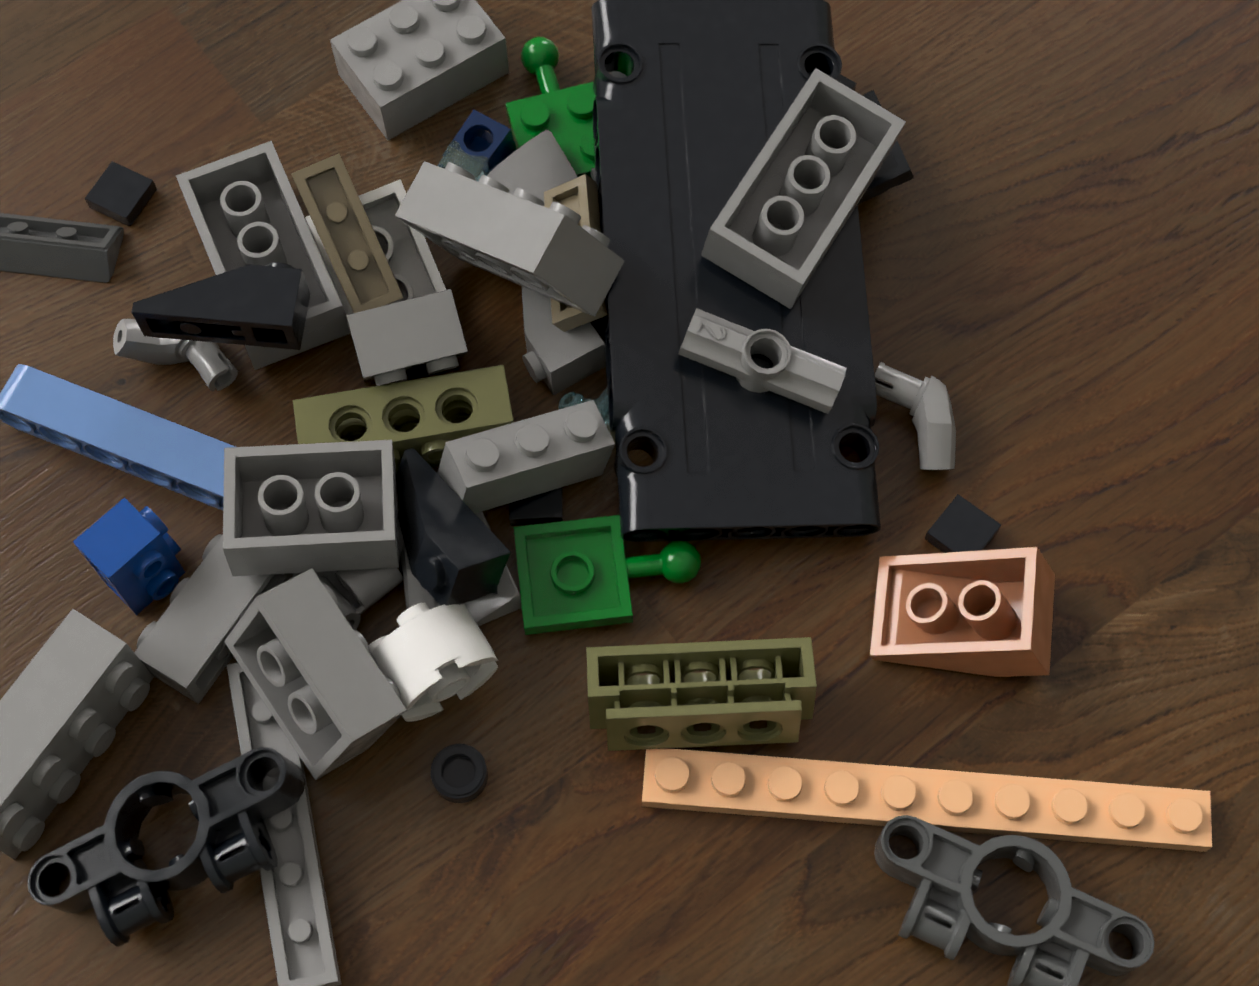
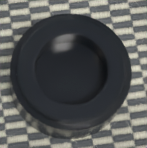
(459, 773)

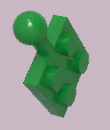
(562, 112)
(579, 574)

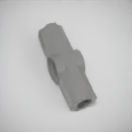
(794, 373)

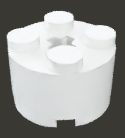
(434, 657)

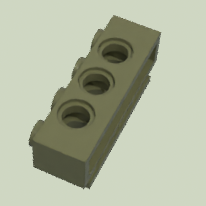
(409, 413)
(723, 696)

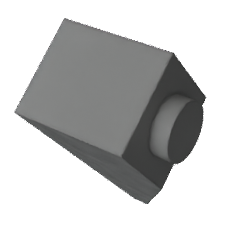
(557, 355)

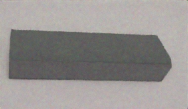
(59, 247)

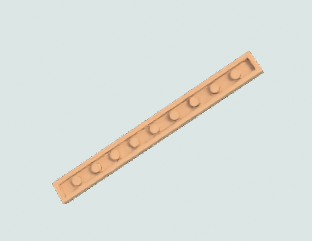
(941, 797)

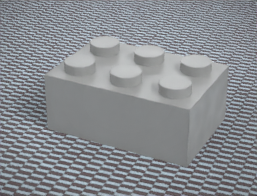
(419, 59)
(310, 508)
(314, 673)

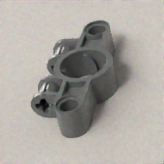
(944, 910)

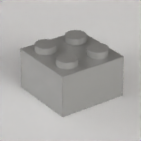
(408, 337)

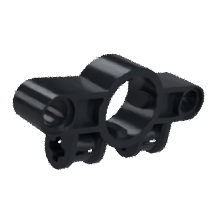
(227, 846)

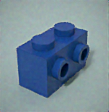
(132, 554)

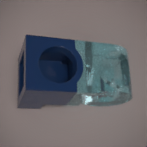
(476, 148)

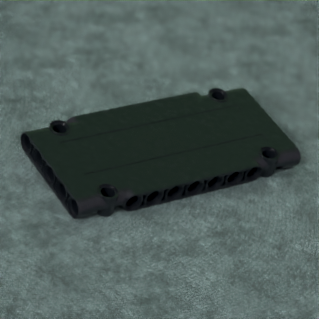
(668, 155)

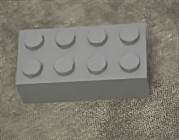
(802, 188)
(253, 218)
(512, 235)
(59, 720)

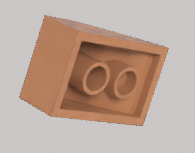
(966, 611)

